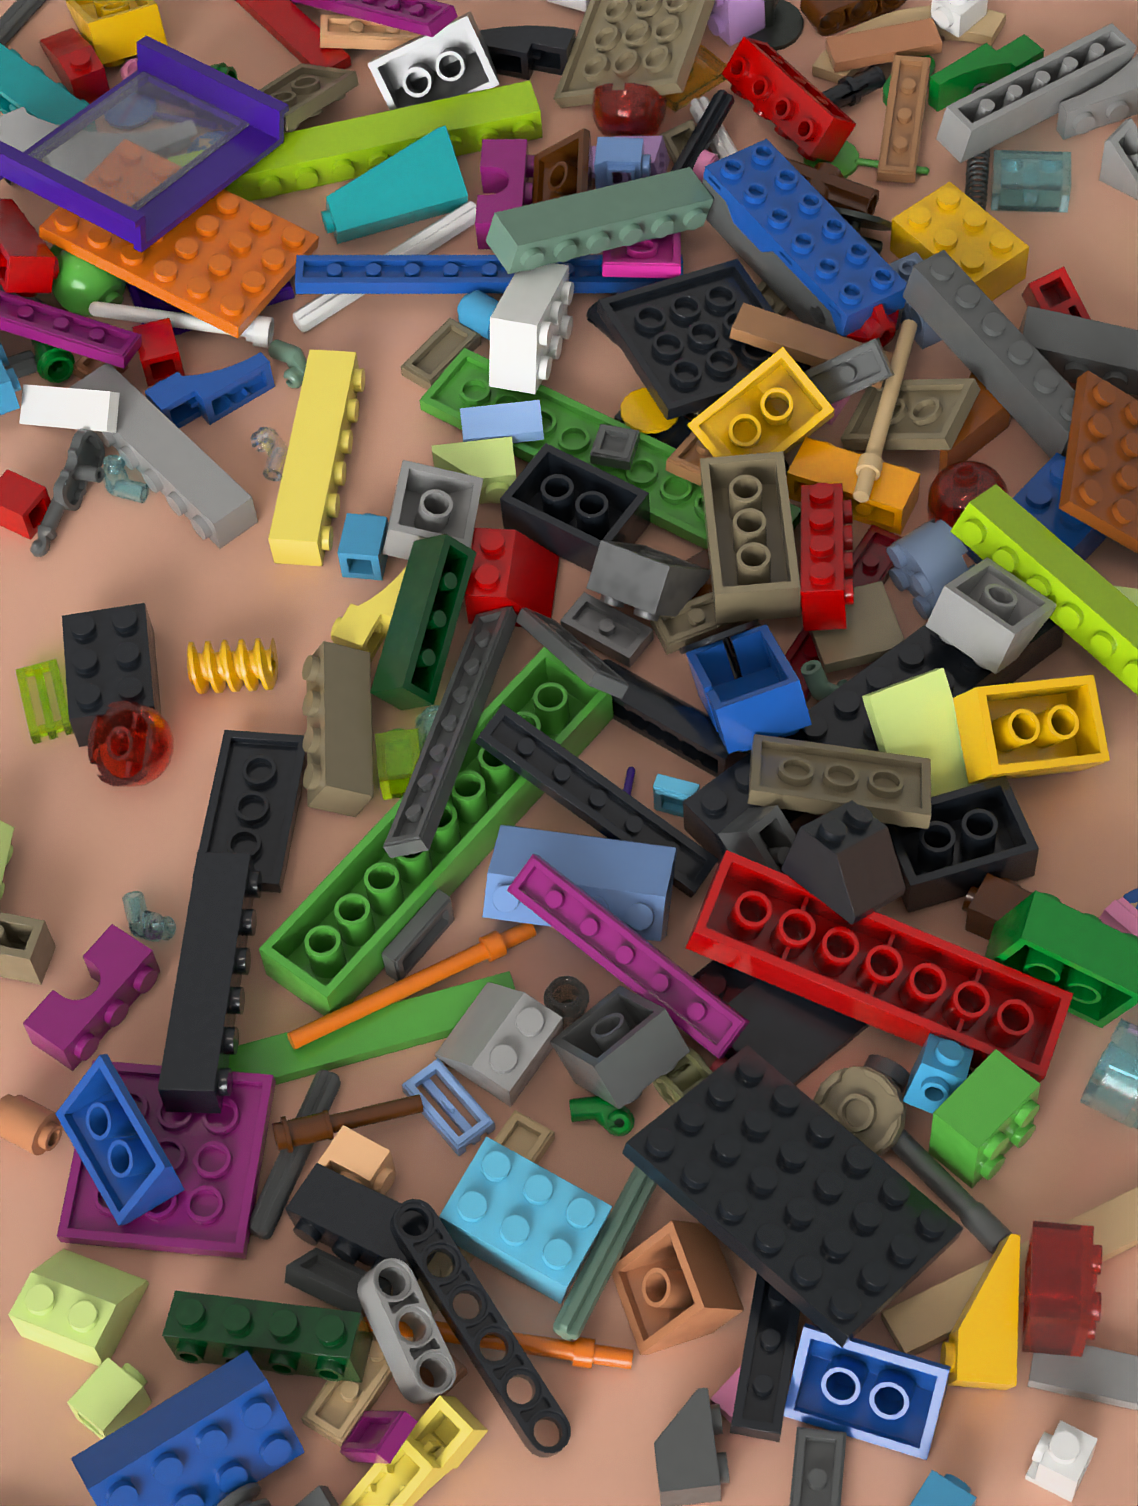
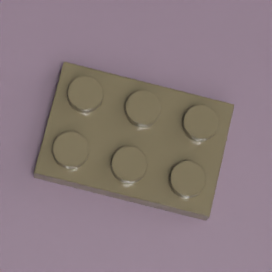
(309, 90)
(924, 417)

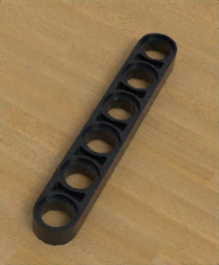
(471, 1331)

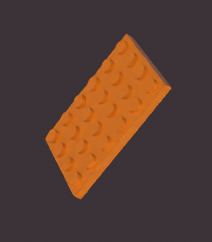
(214, 264)

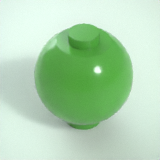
(84, 283)

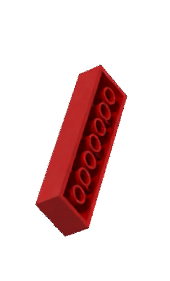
(876, 968)

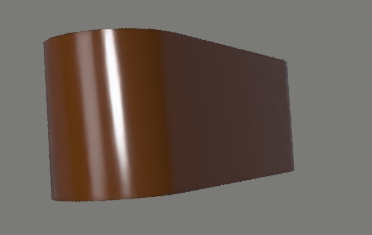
(837, 15)

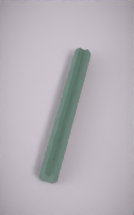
(604, 1256)

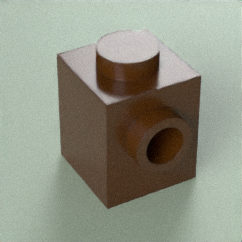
(990, 903)

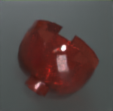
(628, 112)
(958, 486)
(130, 744)

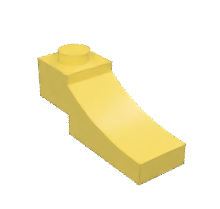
(367, 624)
(431, 1450)

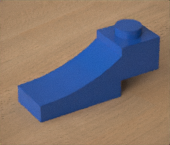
(211, 393)

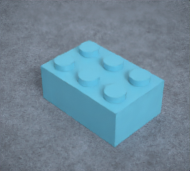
(524, 1219)

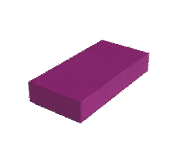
(378, 1436)

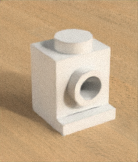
(957, 15)
(1061, 1460)

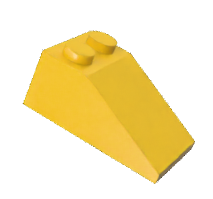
(116, 26)
(764, 411)

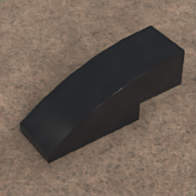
(522, 49)

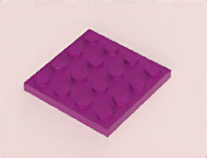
(214, 1159)

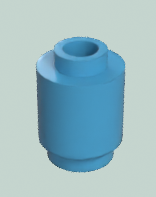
(476, 311)

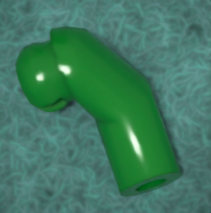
(614, 1120)

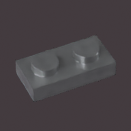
(607, 629)

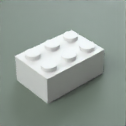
(530, 327)

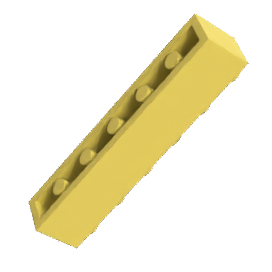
(316, 458)

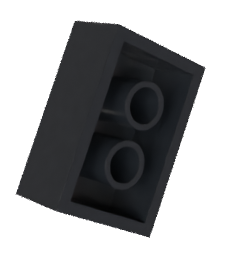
(573, 506)
(108, 661)
(967, 837)

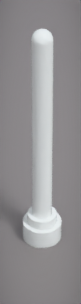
(258, 332)

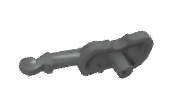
(82, 465)

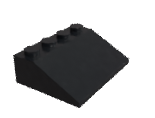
(783, 1026)

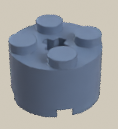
(926, 563)

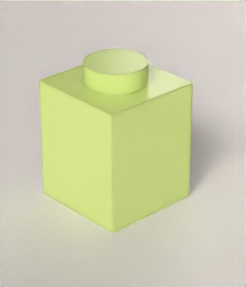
(110, 1398)

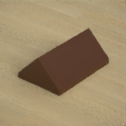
(563, 168)

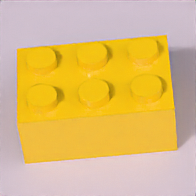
(967, 233)
(1031, 728)

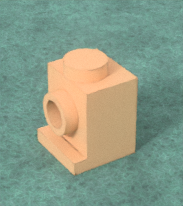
(360, 1160)

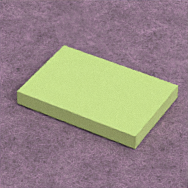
(920, 721)

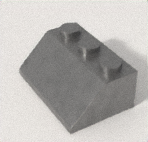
(436, 67)

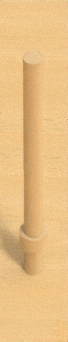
(870, 462)

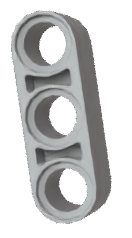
(402, 1355)

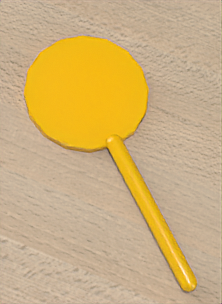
(643, 414)

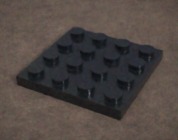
(681, 334)

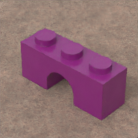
(504, 171)
(73, 1028)

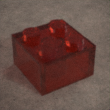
(1060, 1289)

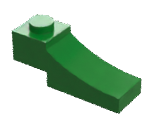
(979, 67)

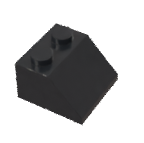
(846, 862)

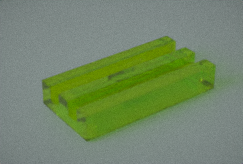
(50, 727)

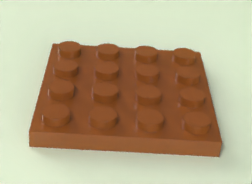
(1103, 460)

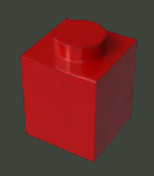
(158, 351)
(22, 504)

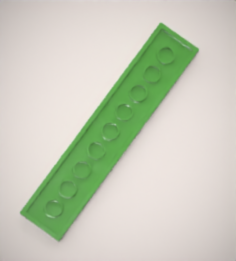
(573, 429)

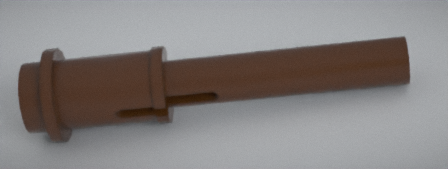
(322, 1125)

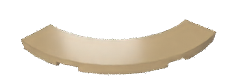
(982, 32)

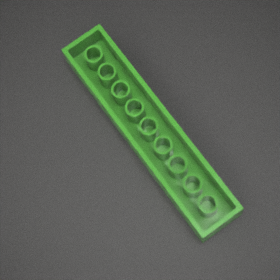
(339, 931)

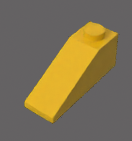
(986, 1333)

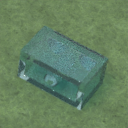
(1031, 181)

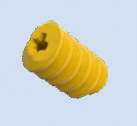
(232, 666)

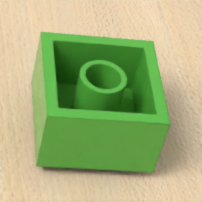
(985, 1119)

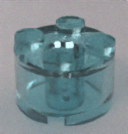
(1115, 1078)

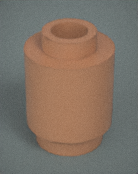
(28, 1124)

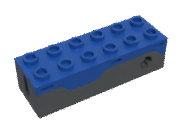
(803, 246)

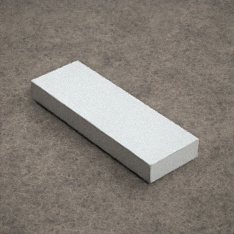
(69, 408)

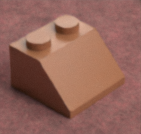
(676, 1287)

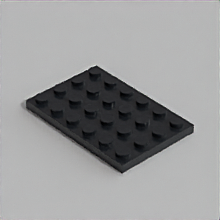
(793, 1194)

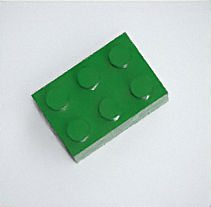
(1070, 953)

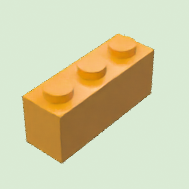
(891, 495)

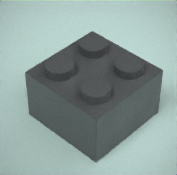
(620, 1046)

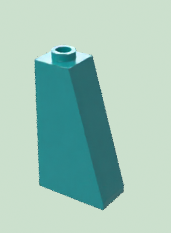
(399, 191)

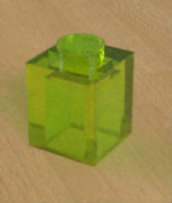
(396, 759)

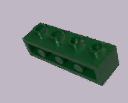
(423, 622)
(275, 1334)

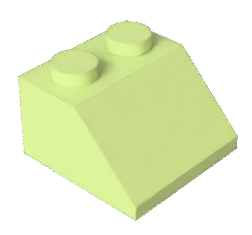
(77, 1306)

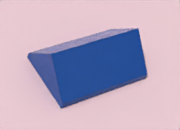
(117, 1144)
(867, 1392)

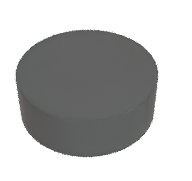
(894, 1070)

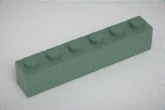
(598, 220)

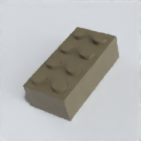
(750, 537)

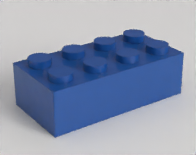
(194, 1444)

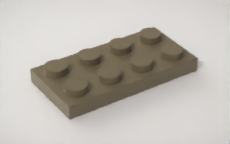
(826, 776)

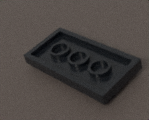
(256, 800)

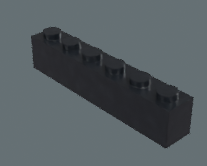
(209, 983)

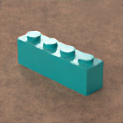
(30, 87)

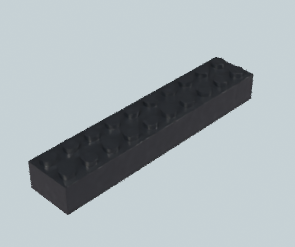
(844, 721)

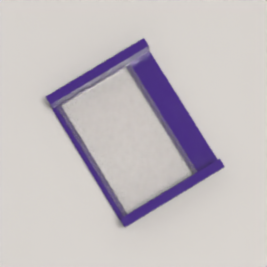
(151, 146)

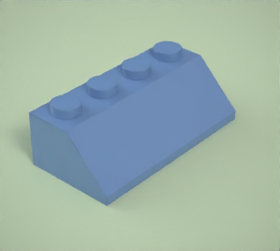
(621, 875)

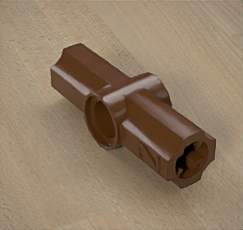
(838, 190)

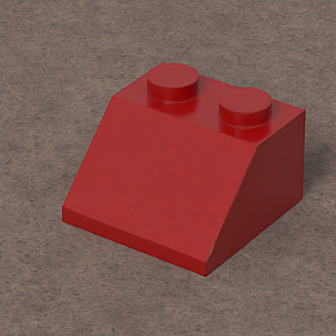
(510, 573)

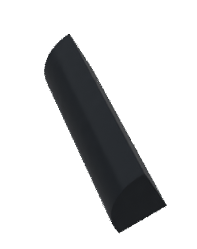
(671, 723)

